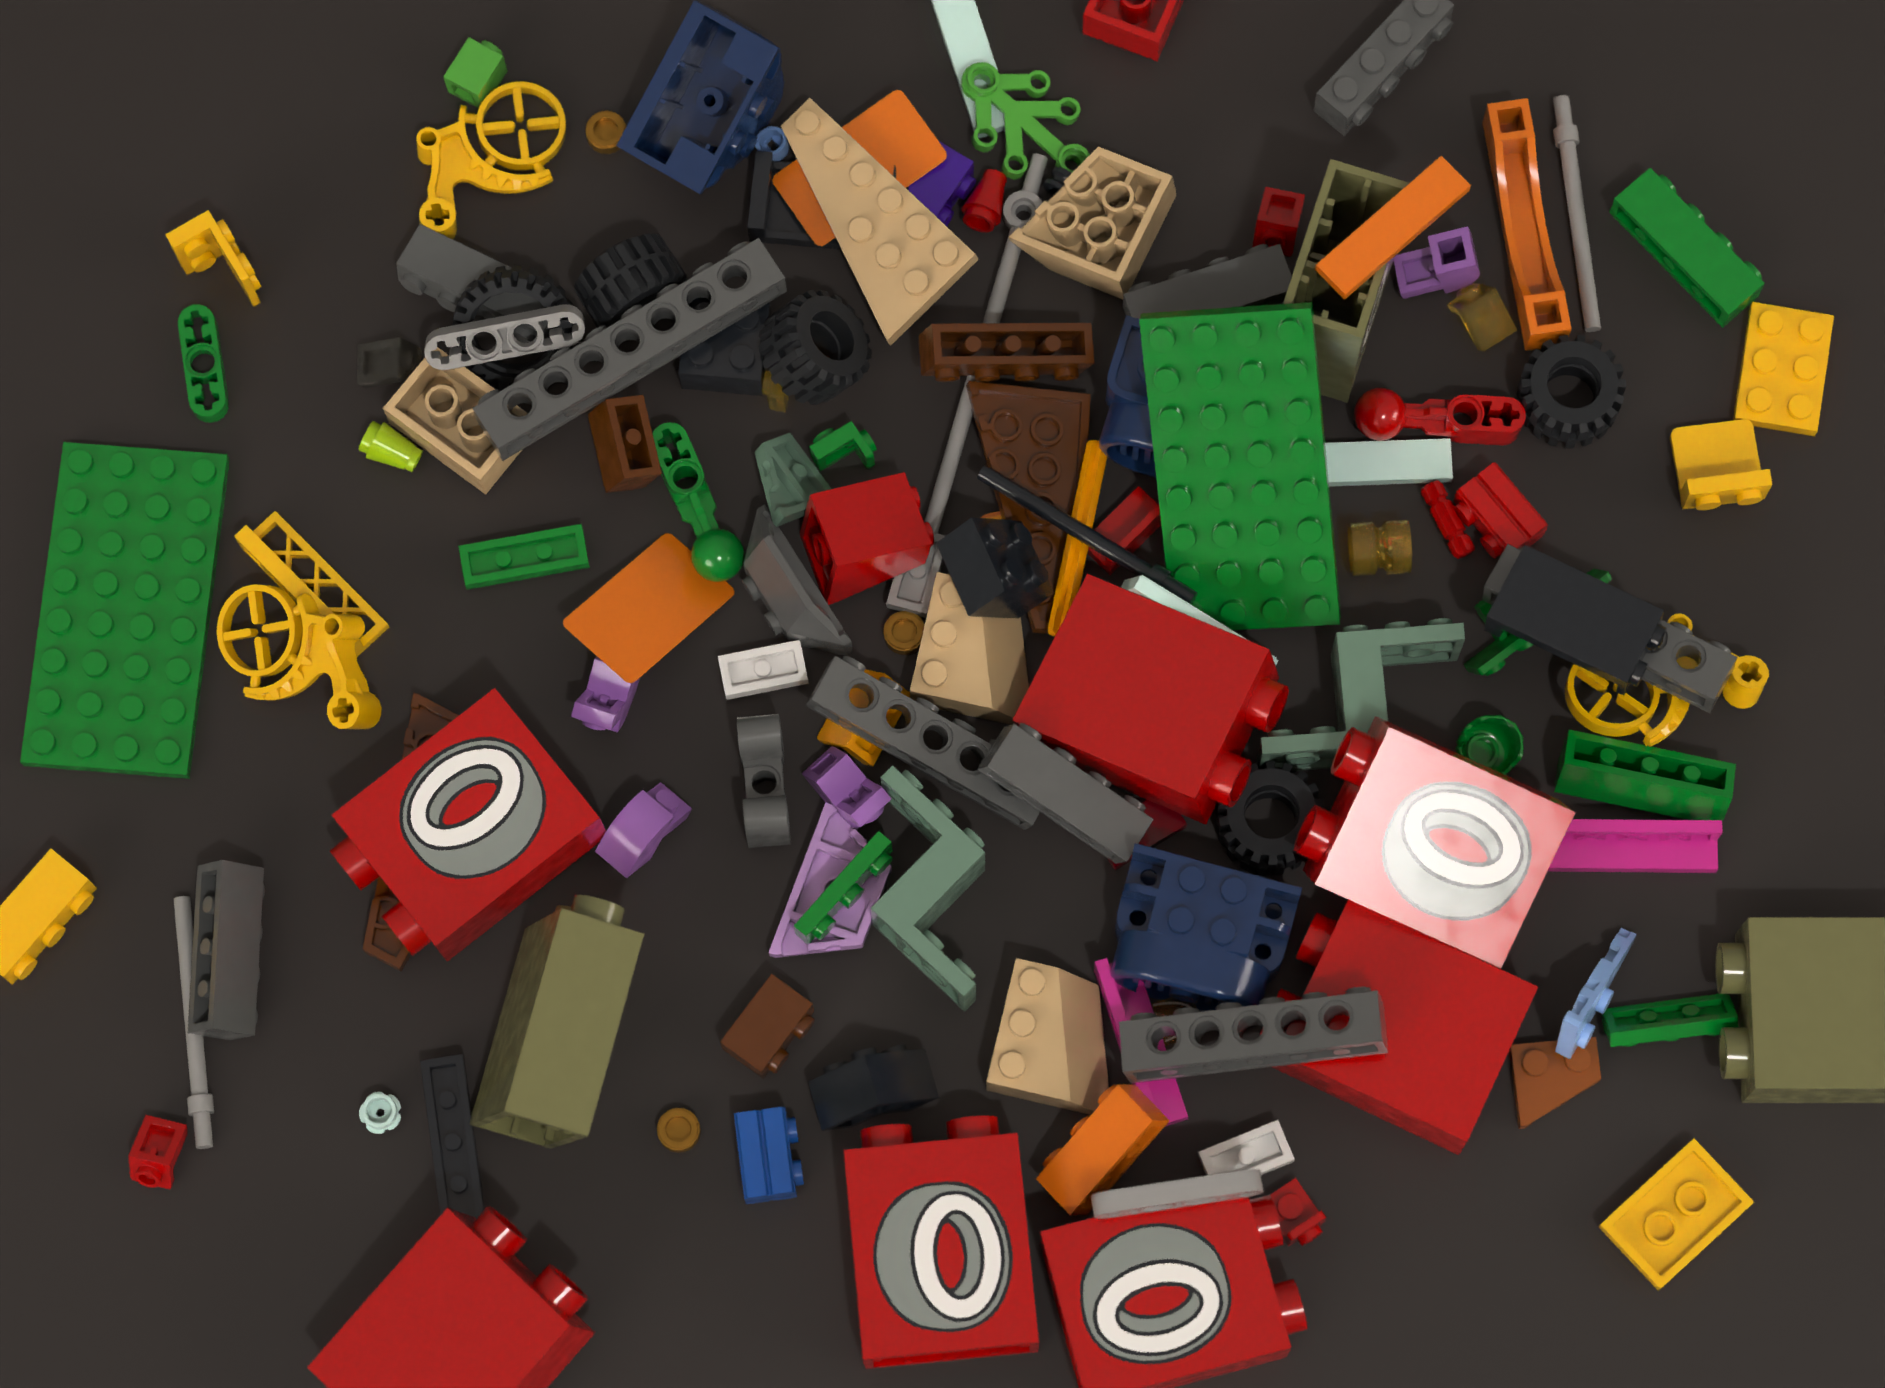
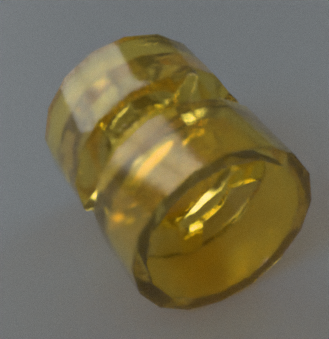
(1379, 547)

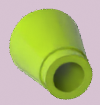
(389, 447)

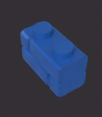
(766, 1155)

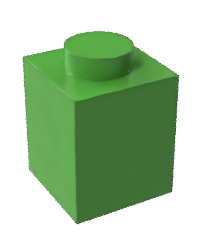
(475, 71)

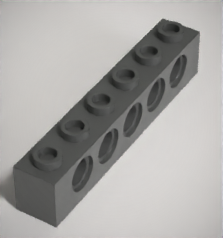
(1696, 686)
(907, 744)
(1317, 1042)

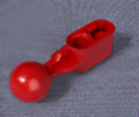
(1383, 414)

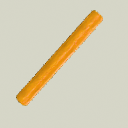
(1076, 551)

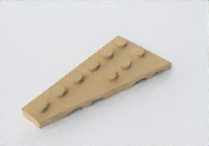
(887, 235)

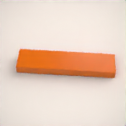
(1392, 227)

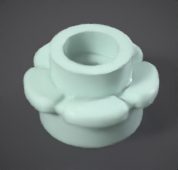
(369, 1109)

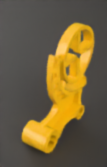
(457, 162)
(323, 647)
(1740, 691)

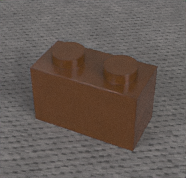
(624, 443)
(768, 1027)

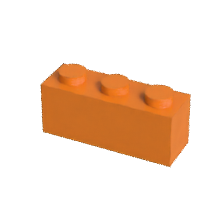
(1101, 1147)

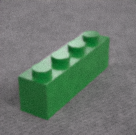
(1687, 246)
(1644, 777)

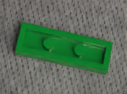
(524, 556)
(844, 889)
(1669, 1020)

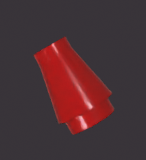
(985, 203)

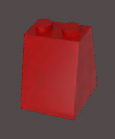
(864, 535)

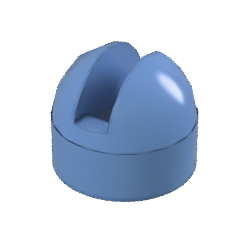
(778, 137)

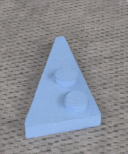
(1593, 997)

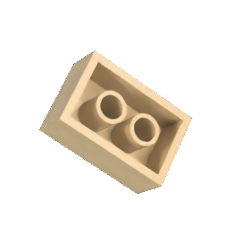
(439, 416)

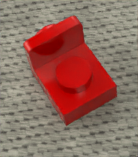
(1279, 219)
(156, 1152)
(1297, 1214)

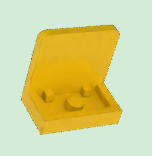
(1718, 465)

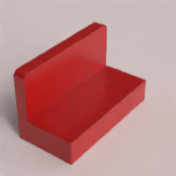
(1128, 526)

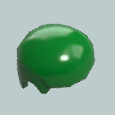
(1491, 742)

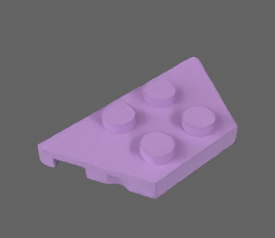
(828, 854)

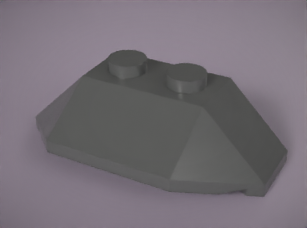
(788, 591)

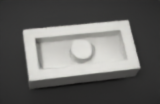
(763, 669)
(1257, 1149)

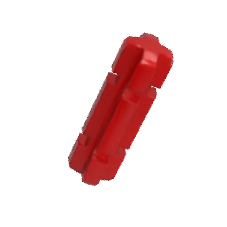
(1447, 519)

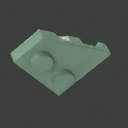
(787, 478)

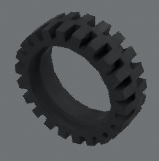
(511, 282)

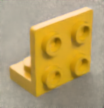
(203, 241)

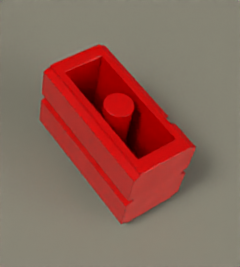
(1498, 511)

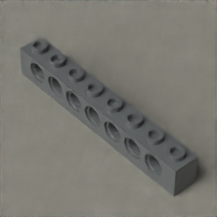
(621, 369)

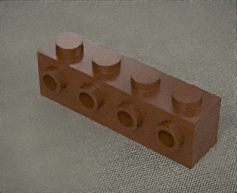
(1006, 350)

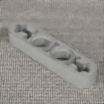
(506, 344)
(1177, 1193)

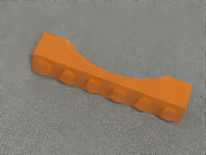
(1516, 182)

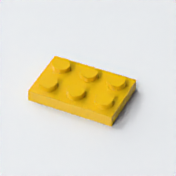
(1783, 368)
(1676, 1214)

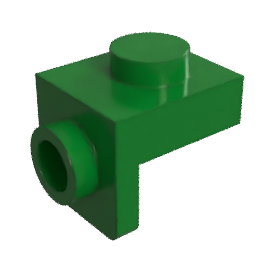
(834, 445)

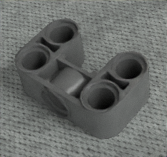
(763, 759)

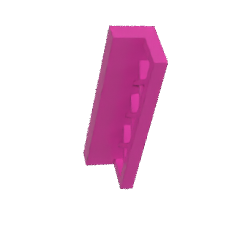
(1639, 846)
(1122, 1005)

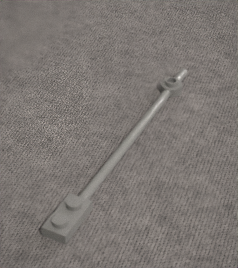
(914, 588)

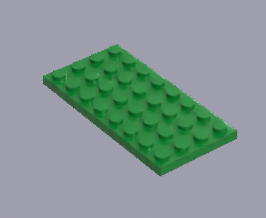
(1243, 462)
(125, 610)

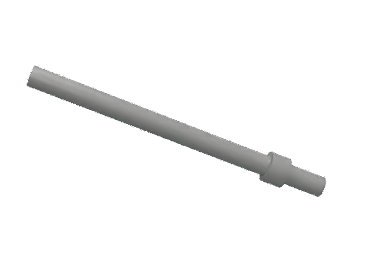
(1566, 139)
(200, 1102)

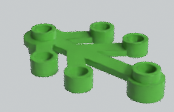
(1019, 116)

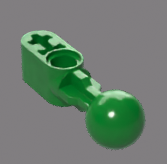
(716, 552)

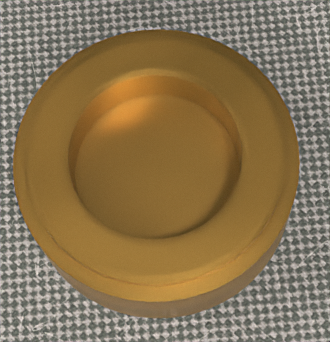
(604, 131)
(903, 632)
(678, 1130)

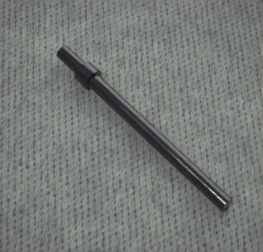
(1085, 534)

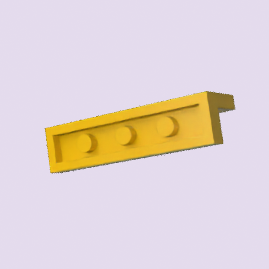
(287, 580)

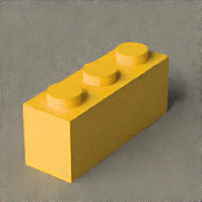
(38, 912)

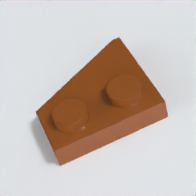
(1549, 1080)

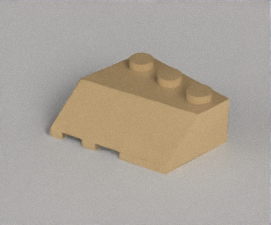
(1100, 222)
(969, 661)
(1050, 1040)

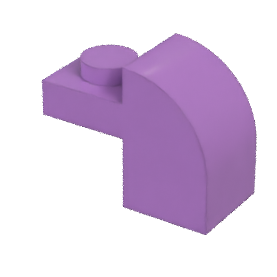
(1445, 265)
(605, 700)
(846, 788)
(640, 828)

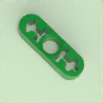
(210, 334)

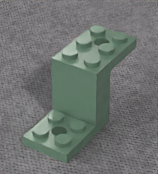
(1360, 687)
(929, 887)

